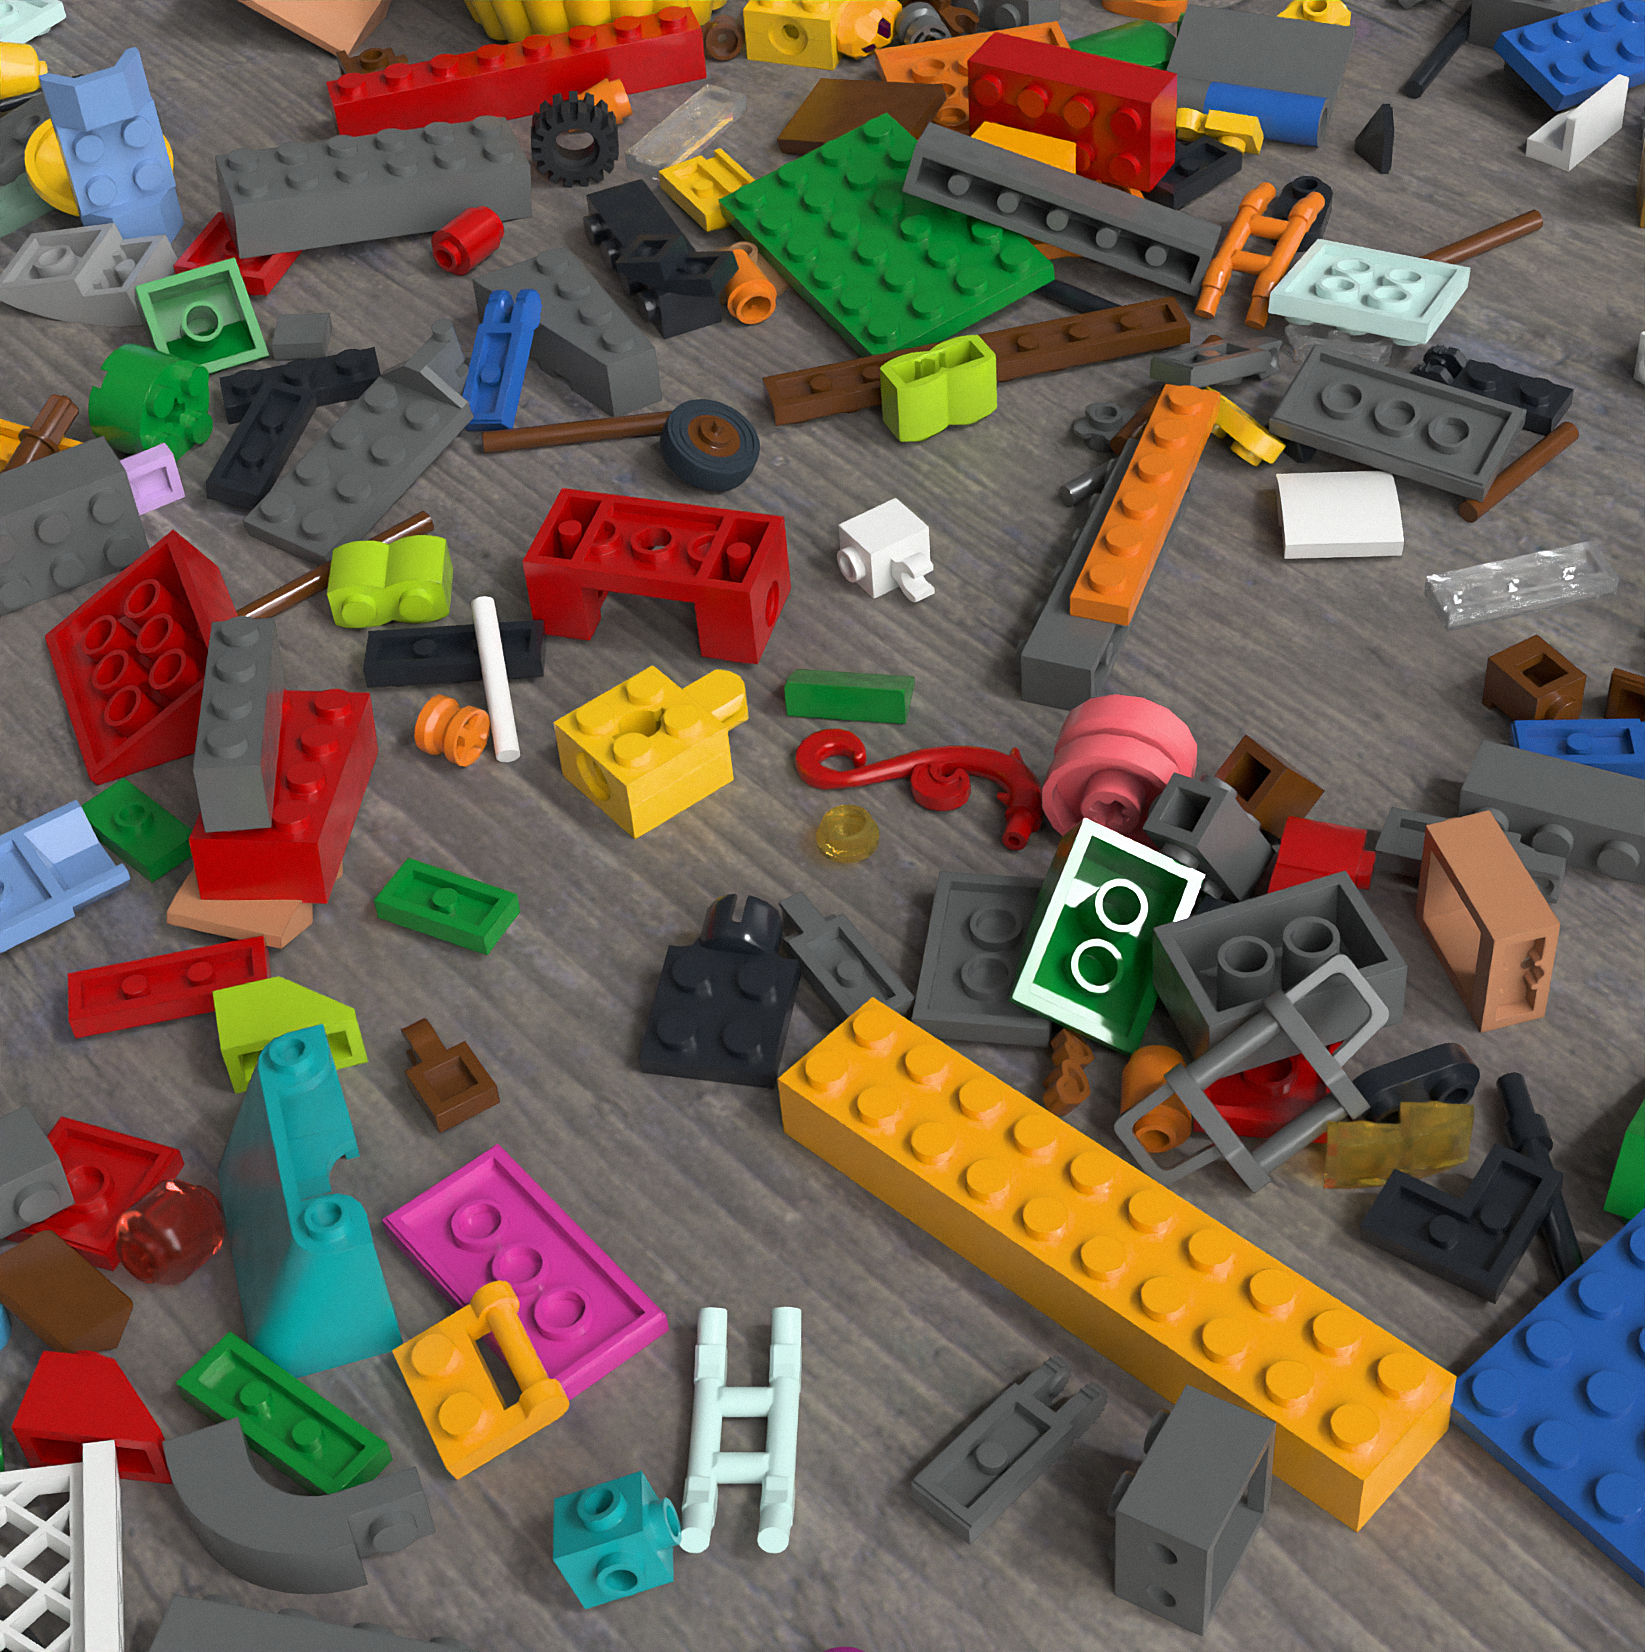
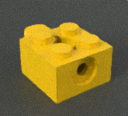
(807, 36)
(652, 746)

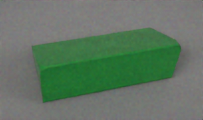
(849, 696)

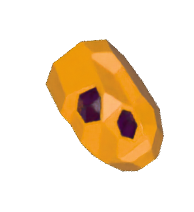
(866, 27)

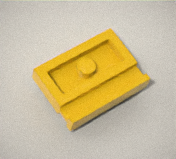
(700, 184)

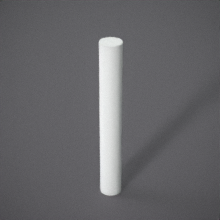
(495, 679)

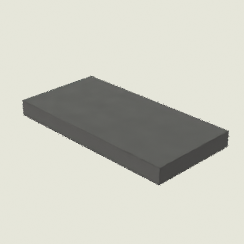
(1398, 422)

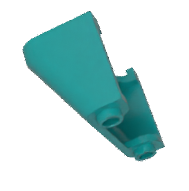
(307, 1265)

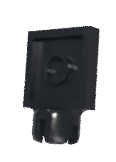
(724, 1000)

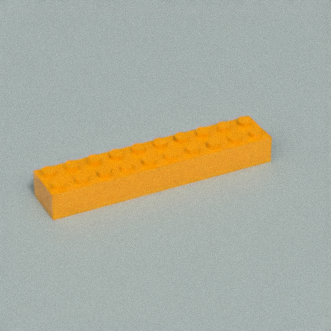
(1118, 1257)

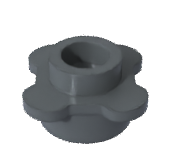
(1101, 425)

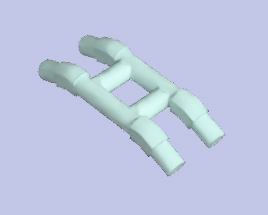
(713, 1401)

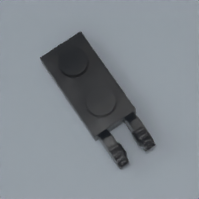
(1541, 398)

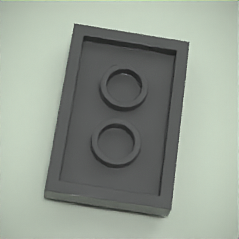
(973, 960)

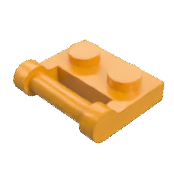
(459, 1392)

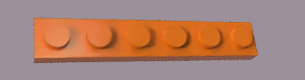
(1145, 505)

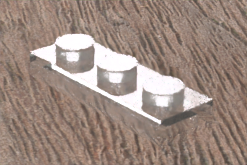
(686, 130)
(1521, 585)

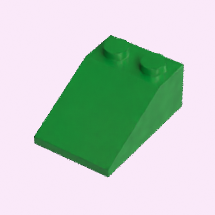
(1093, 935)

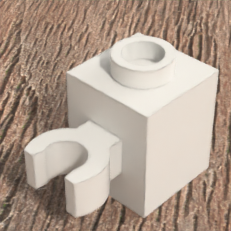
(886, 551)

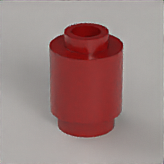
(467, 240)

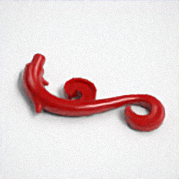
(927, 782)

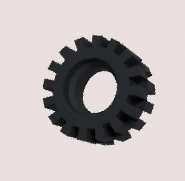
(574, 163)

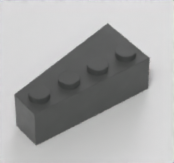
(581, 332)

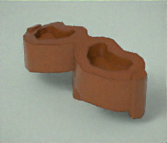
(1067, 1083)

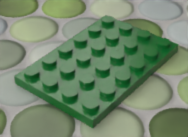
(873, 257)

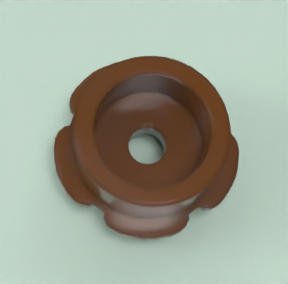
(722, 50)

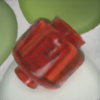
(169, 1232)

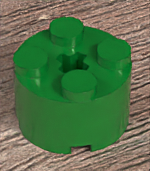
(151, 401)

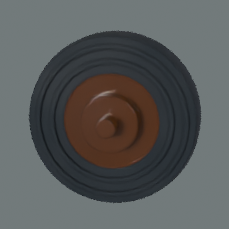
(709, 445)

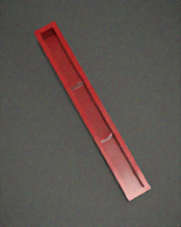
(521, 75)

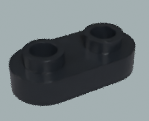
(1292, 194)
(1435, 1074)

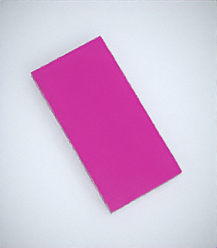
(502, 1226)

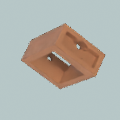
(1485, 920)

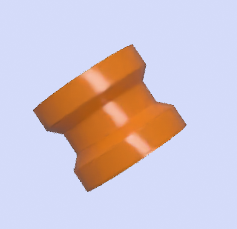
(452, 730)

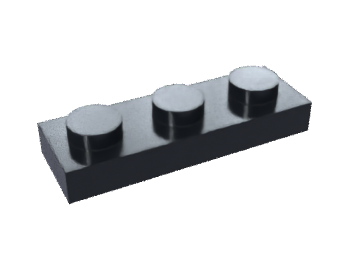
(332, 377)
(261, 444)
(450, 654)

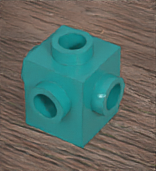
(615, 1539)

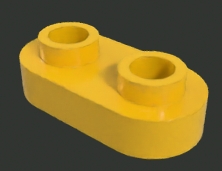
(1251, 438)

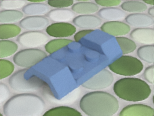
(114, 149)
(51, 873)

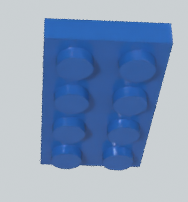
(1578, 51)

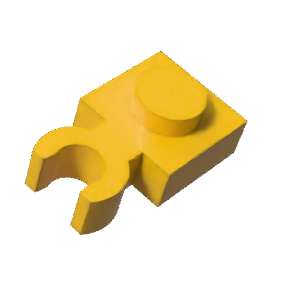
(1231, 129)

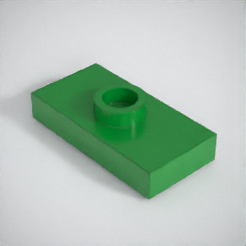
(138, 829)

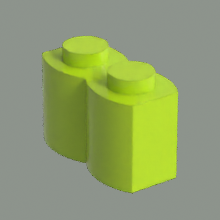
(938, 388)
(390, 582)

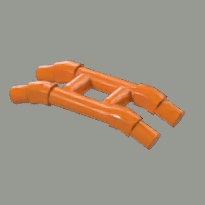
(1267, 268)

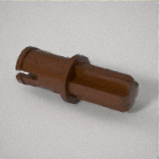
(45, 432)

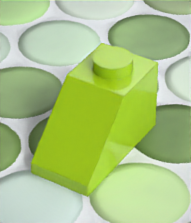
(268, 1008)

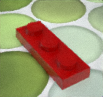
(161, 986)

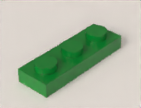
(283, 1419)

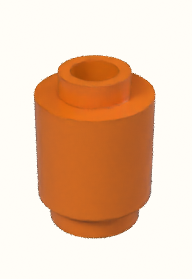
(1170, 1121)

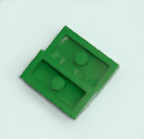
(1133, 42)

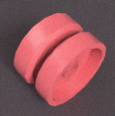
(1114, 763)

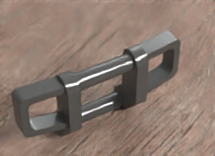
(1273, 1019)

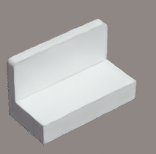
(1580, 128)

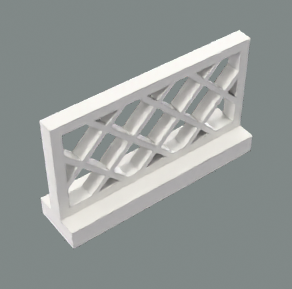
(92, 1548)

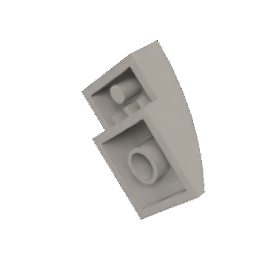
(85, 274)

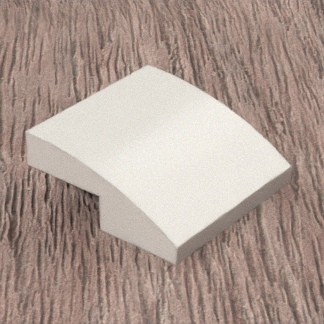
(1339, 514)

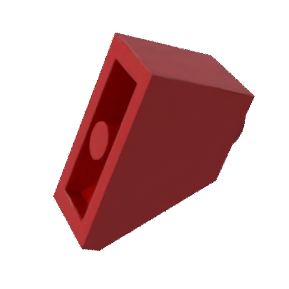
(88, 1401)

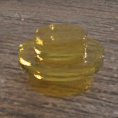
(847, 834)

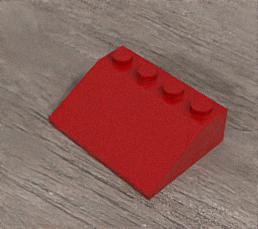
(139, 659)

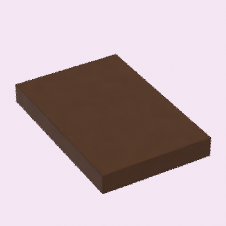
(845, 104)

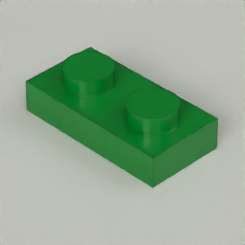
(447, 906)

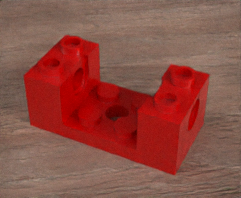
(712, 556)

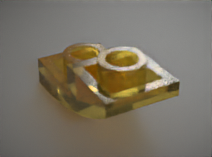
(1422, 1144)

